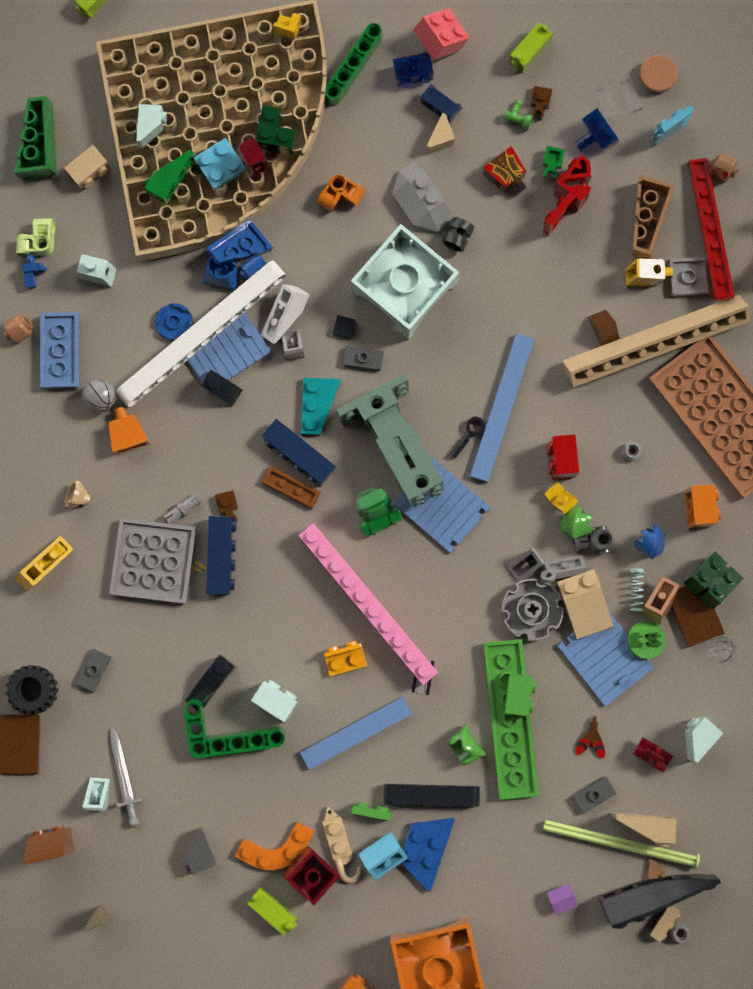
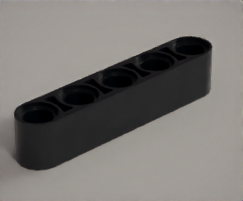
(432, 795)

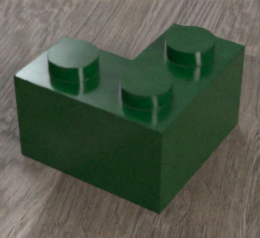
(271, 135)

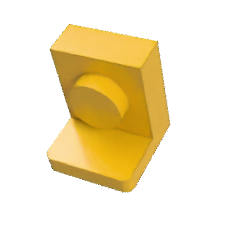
(560, 498)

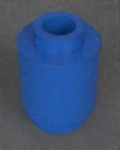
(252, 266)

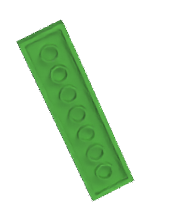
(510, 732)

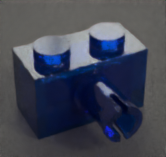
(413, 70)
(598, 131)

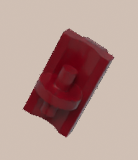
(652, 754)

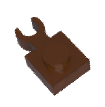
(540, 99)
(227, 503)

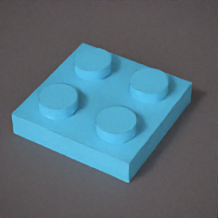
(220, 164)

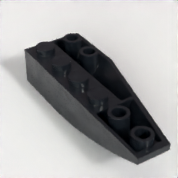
(651, 896)

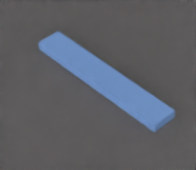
(356, 733)

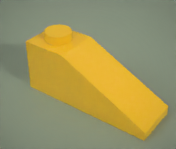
(43, 563)

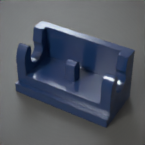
(439, 103)

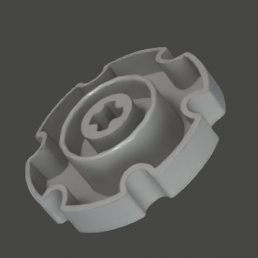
(543, 598)

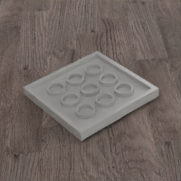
(153, 560)

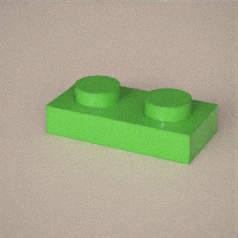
(380, 812)

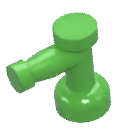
(514, 117)

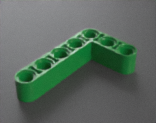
(226, 738)

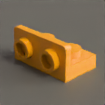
(345, 659)

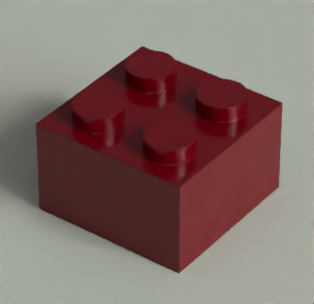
(311, 875)

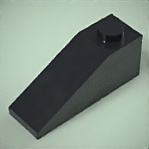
(211, 681)

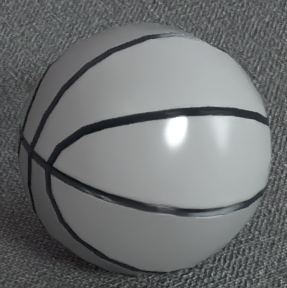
(99, 396)

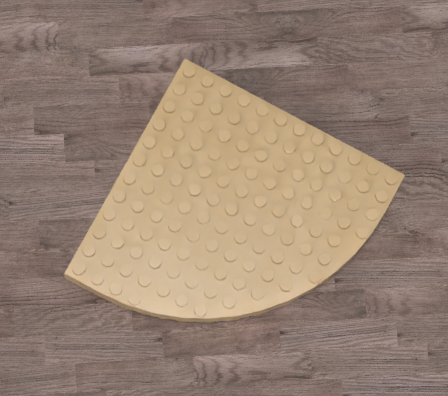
(213, 88)

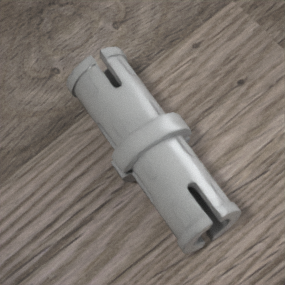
(182, 509)

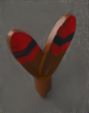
(591, 736)

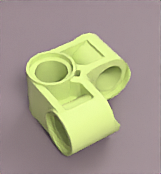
(30, 244)

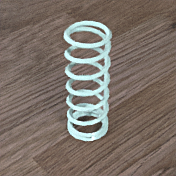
(631, 571)

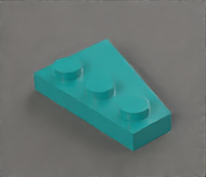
(316, 403)

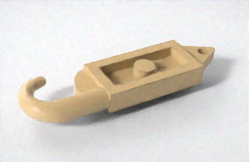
(339, 845)

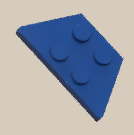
(426, 848)

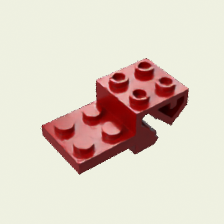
(571, 190)

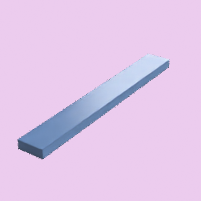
(502, 408)

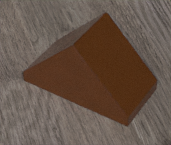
(604, 327)

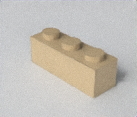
(664, 923)

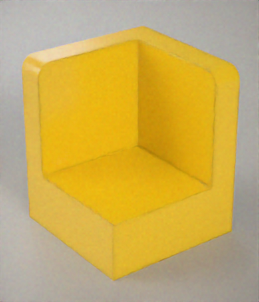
(287, 26)

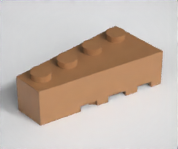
(651, 210)

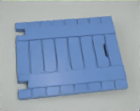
(230, 350)
(448, 515)
(605, 660)

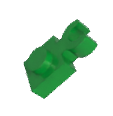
(553, 160)

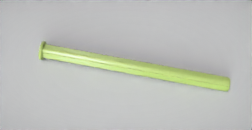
(621, 843)

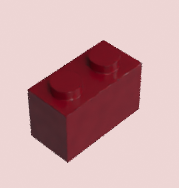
(253, 157)

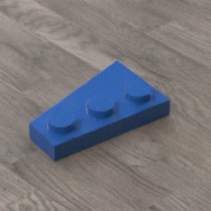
(239, 244)

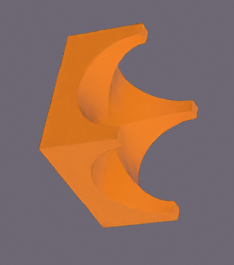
(437, 958)

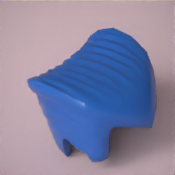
(221, 275)
(652, 542)

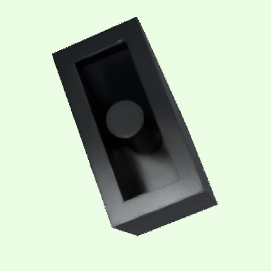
(221, 387)

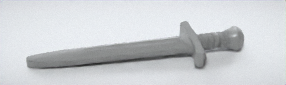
(124, 781)

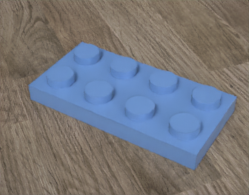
(59, 350)

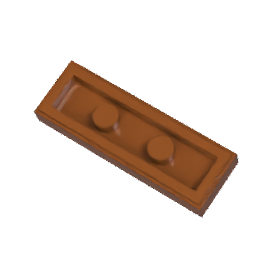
(291, 487)

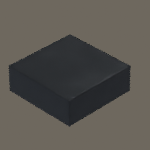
(344, 326)

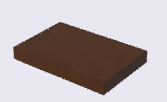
(695, 618)
(19, 743)

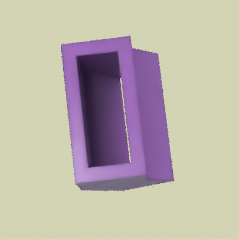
(562, 899)

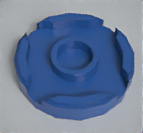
(173, 321)

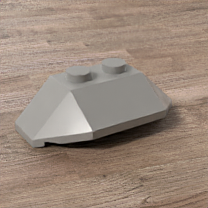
(421, 199)

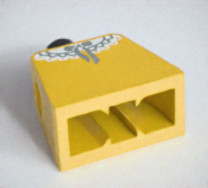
(647, 272)

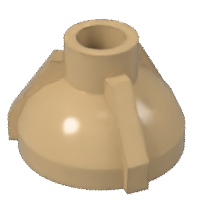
(76, 495)

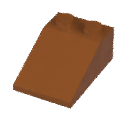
(48, 845)

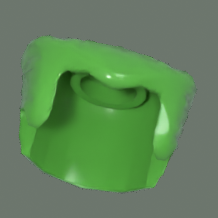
(576, 523)
(465, 746)

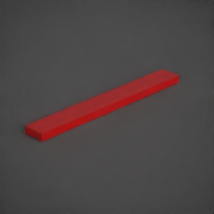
(711, 229)

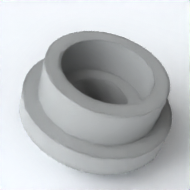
(638, 451)
(686, 933)

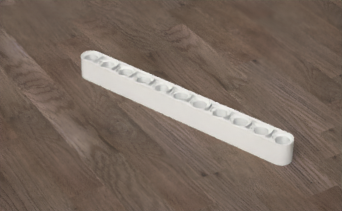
(200, 333)

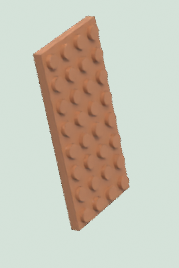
(714, 407)

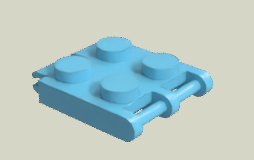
(668, 128)

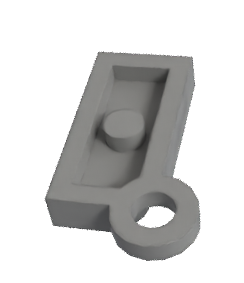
(563, 568)

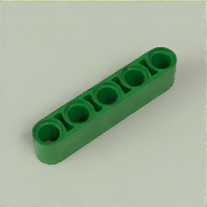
(357, 56)

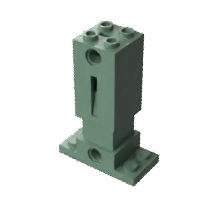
(396, 440)

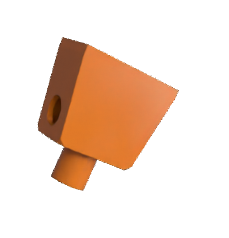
(126, 432)

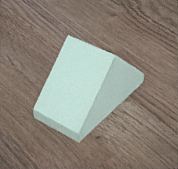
(97, 794)

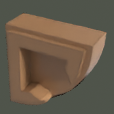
(654, 870)

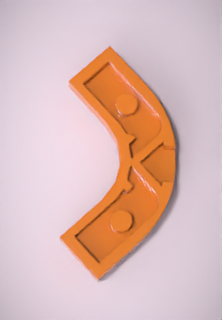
(276, 858)

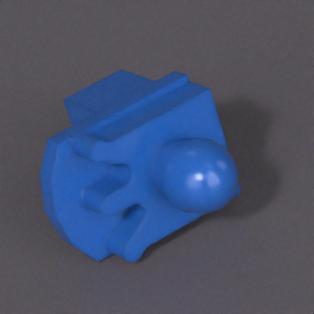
(29, 271)

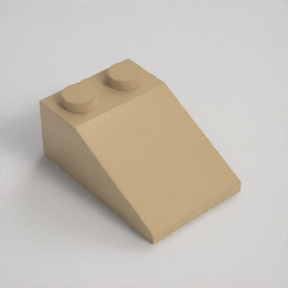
(585, 604)
(656, 828)

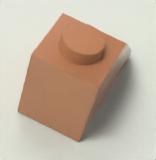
(660, 600)

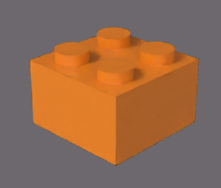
(702, 506)

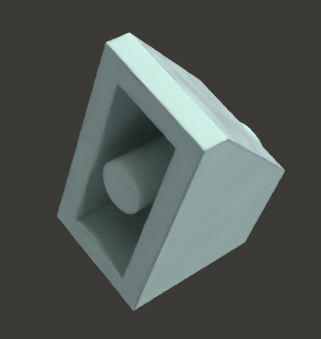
(149, 123)

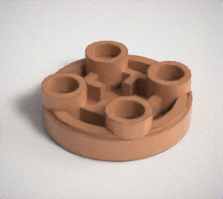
(658, 74)

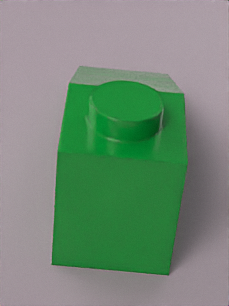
(167, 179)

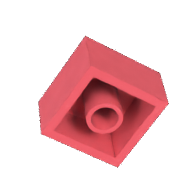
(441, 33)

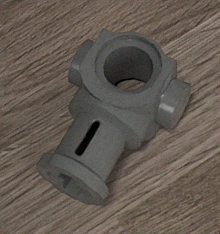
(592, 541)

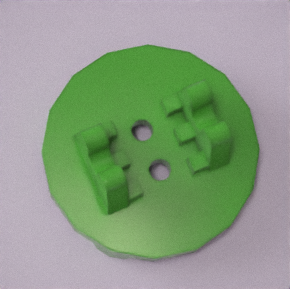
(637, 640)

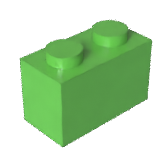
(519, 695)

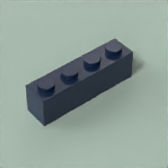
(299, 452)
(220, 555)

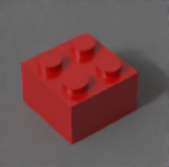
(563, 457)

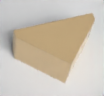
(442, 136)

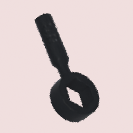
(463, 442)

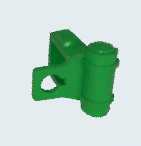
(376, 511)

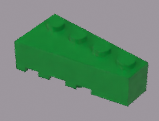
(37, 144)

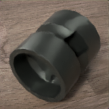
(457, 236)

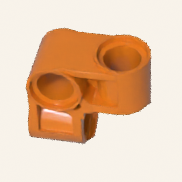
(349, 192)

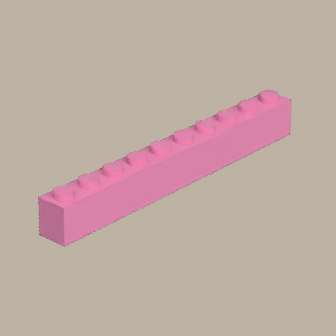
(368, 604)

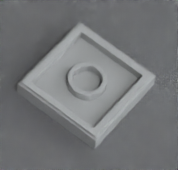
(688, 277)

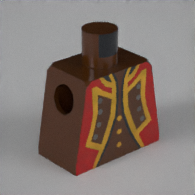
(506, 171)

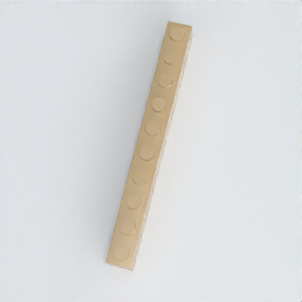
(656, 340)

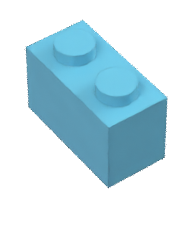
(383, 856)

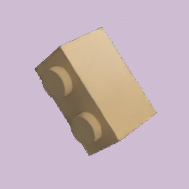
(87, 167)

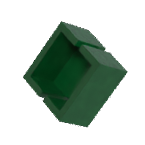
(716, 578)

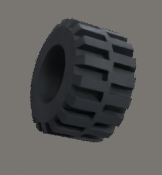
(16, 684)

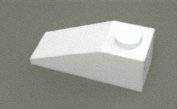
(285, 311)

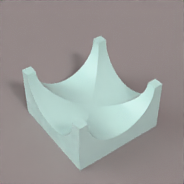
(404, 279)

